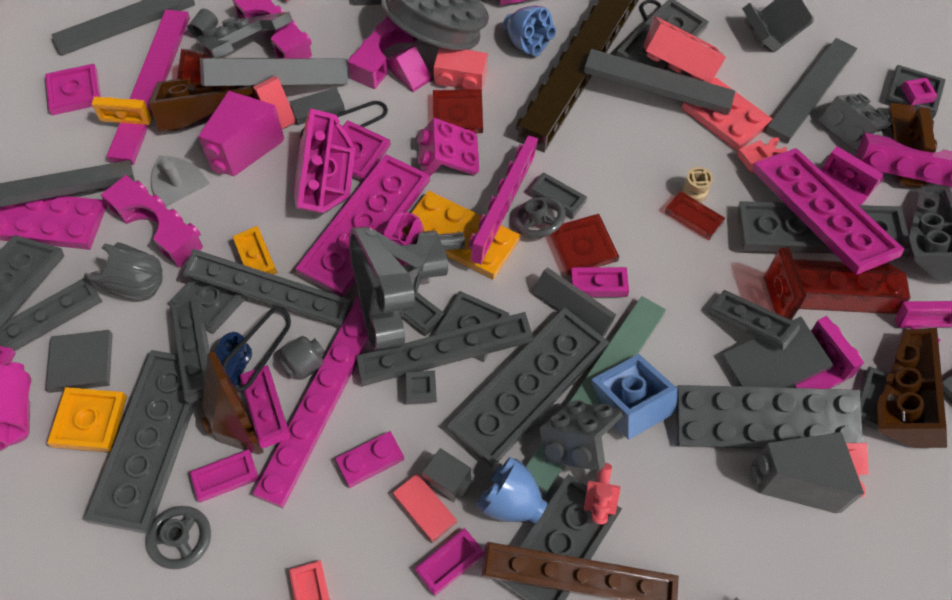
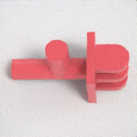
(601, 496)

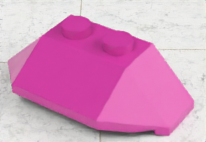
(323, 164)

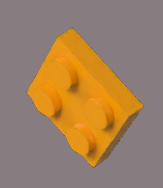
(87, 419)

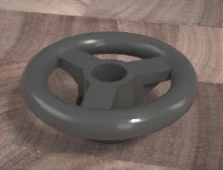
(538, 214)
(168, 531)

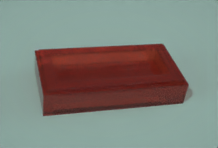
(694, 215)

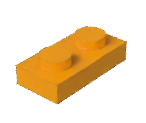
(121, 110)
(254, 250)

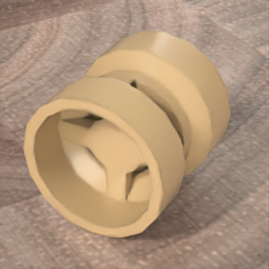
(698, 183)

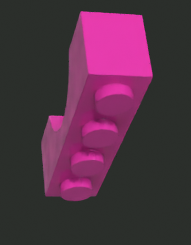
(287, 40)
(369, 63)
(896, 159)
(132, 202)

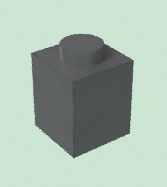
(448, 475)

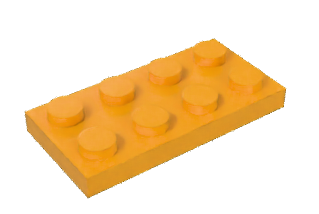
(448, 217)

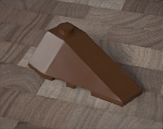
(181, 103)
(913, 393)
(225, 411)

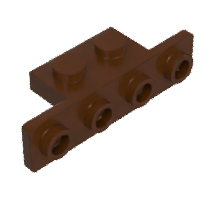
(912, 130)

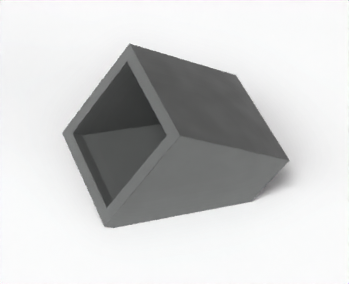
(809, 472)

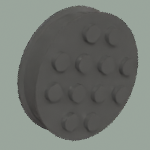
(440, 22)

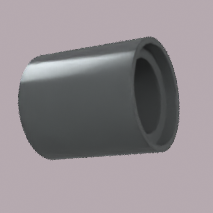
(202, 20)

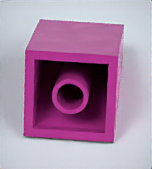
(240, 133)

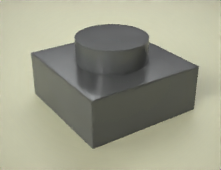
(421, 387)

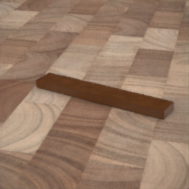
(576, 574)

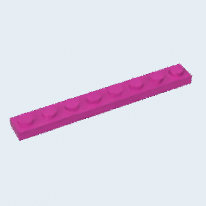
(314, 411)

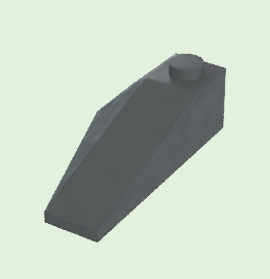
(932, 232)

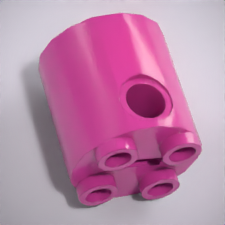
(14, 404)

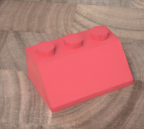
(682, 50)

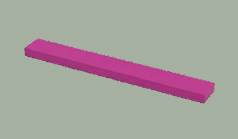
(155, 69)

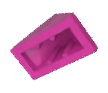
(409, 68)

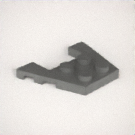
(218, 40)

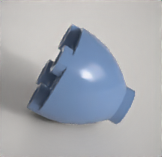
(530, 29)
(513, 495)

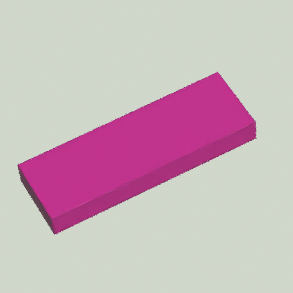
(265, 408)

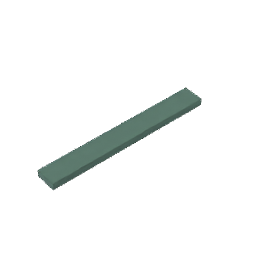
(623, 346)

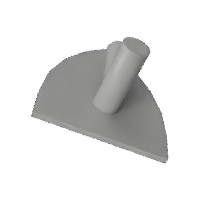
(175, 179)

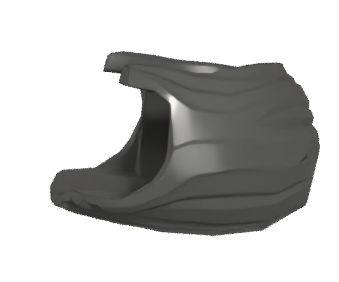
(129, 272)

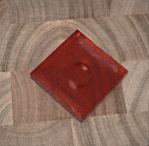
(459, 108)
(584, 244)
(784, 284)

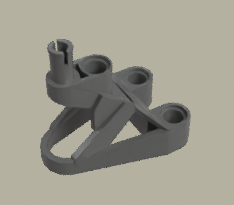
(388, 287)

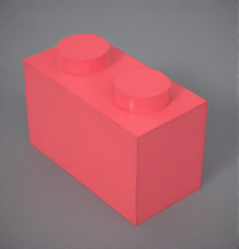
(460, 68)

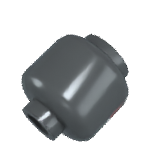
(302, 357)

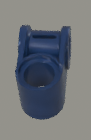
(239, 361)

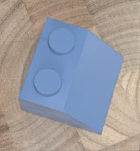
(639, 392)

